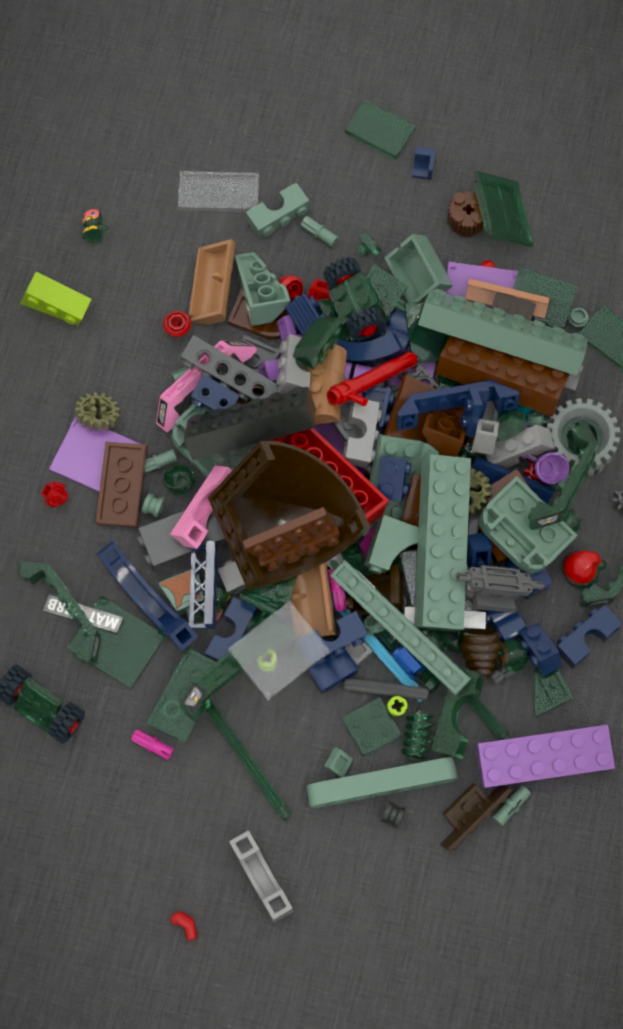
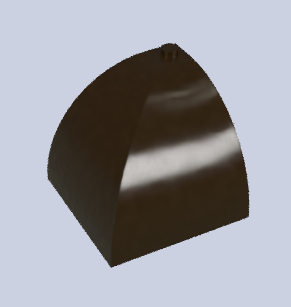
(277, 486)

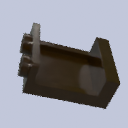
(388, 584)

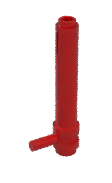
(349, 389)

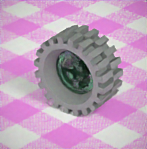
(600, 423)

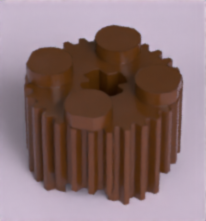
(465, 214)

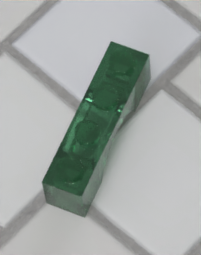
(448, 738)

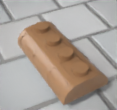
(212, 283)
(321, 379)
(314, 601)

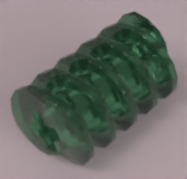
(416, 735)

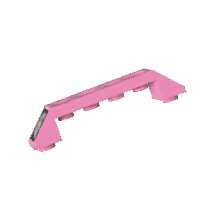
(188, 381)

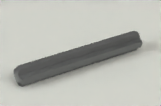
(386, 689)

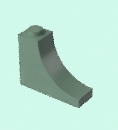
(387, 542)

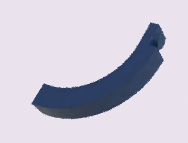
(372, 351)
(145, 598)

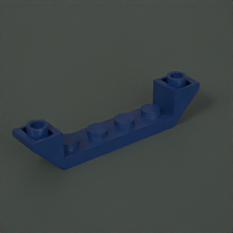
(407, 417)

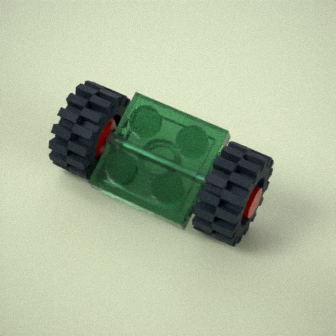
(354, 299)
(40, 704)

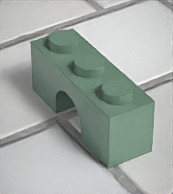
(266, 221)

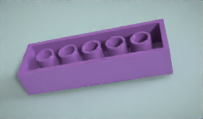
(545, 756)

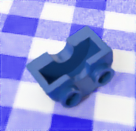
(408, 662)

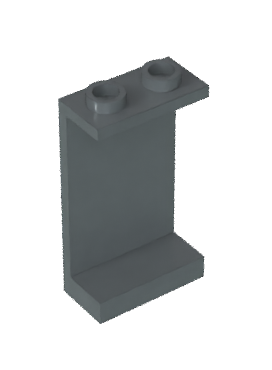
(164, 548)

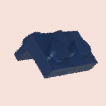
(385, 398)
(474, 409)
(393, 477)

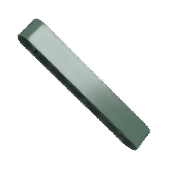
(381, 782)

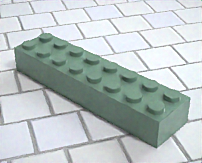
(503, 331)
(442, 542)

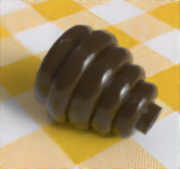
(481, 650)

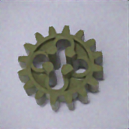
(107, 412)
(480, 498)

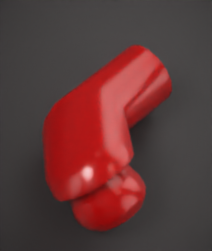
(187, 922)

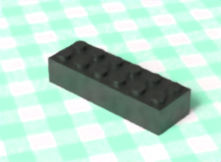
(250, 423)

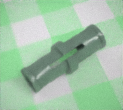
(511, 806)

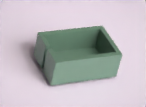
(418, 268)

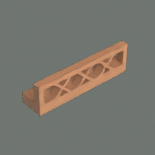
(486, 293)

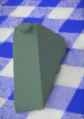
(261, 291)

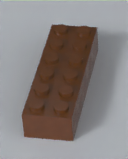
(471, 363)

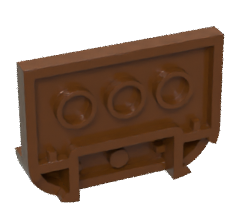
(294, 539)

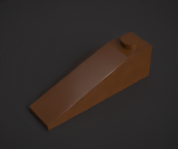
(444, 431)

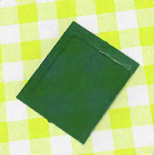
(502, 208)

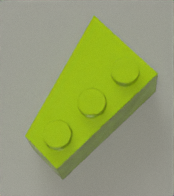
(55, 299)

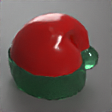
(582, 568)

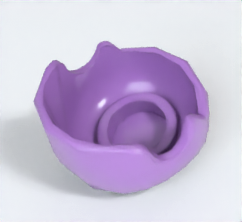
(552, 468)

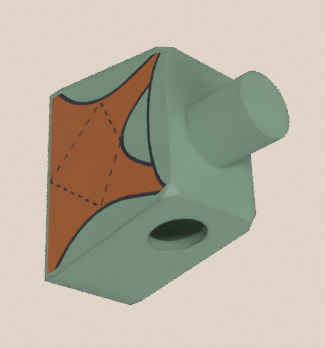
(178, 593)

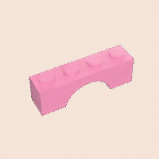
(192, 525)

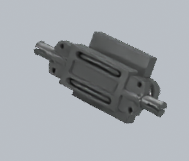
(497, 587)

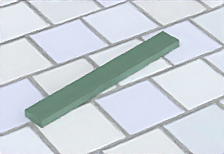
(400, 627)

